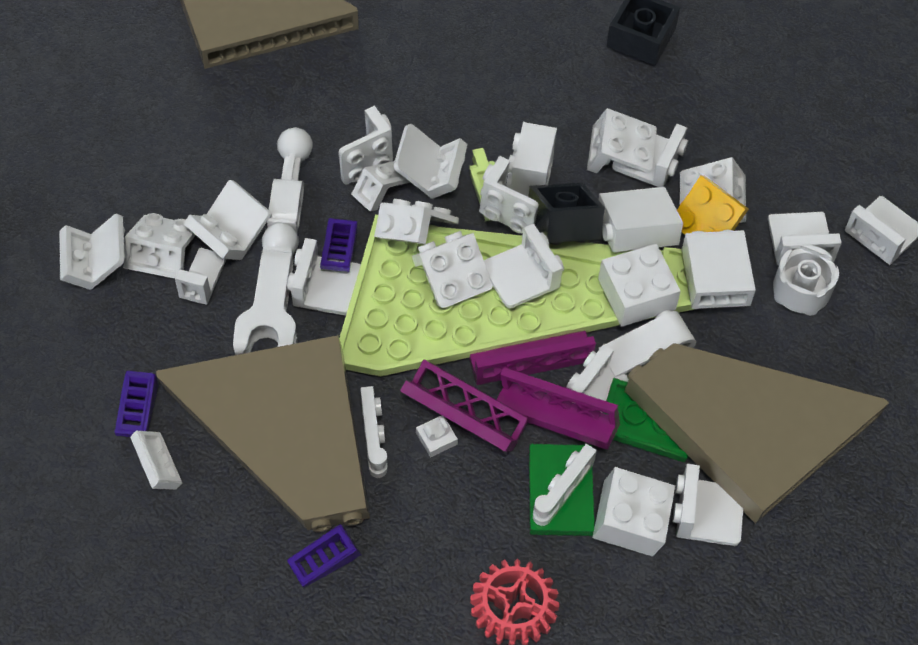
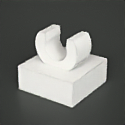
(436, 436)

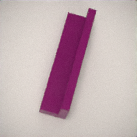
(532, 356)
(556, 408)
(459, 415)

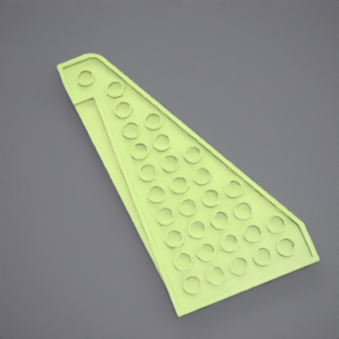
(398, 322)

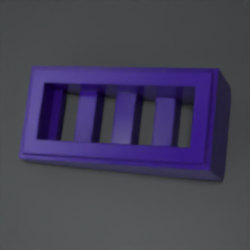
(339, 228)
(137, 385)
(318, 546)

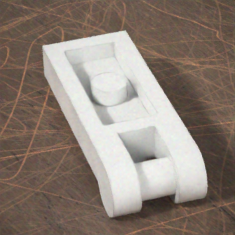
(373, 433)
(562, 486)

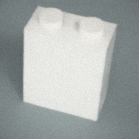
(640, 219)
(718, 269)

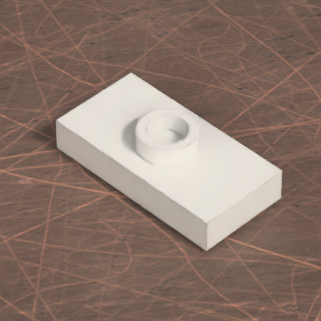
(156, 460)

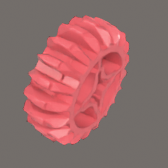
(491, 590)

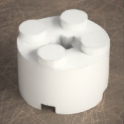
(805, 279)

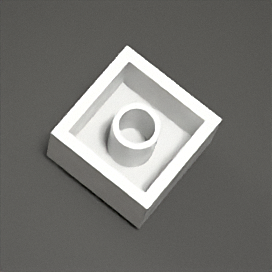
(531, 157)
(638, 284)
(634, 511)

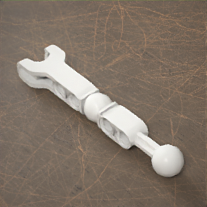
(280, 241)

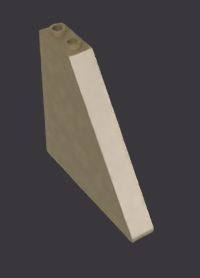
(248, 28)
(286, 423)
(749, 423)

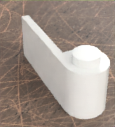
(639, 344)

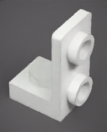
(374, 183)
(201, 278)

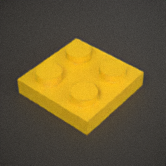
(710, 208)

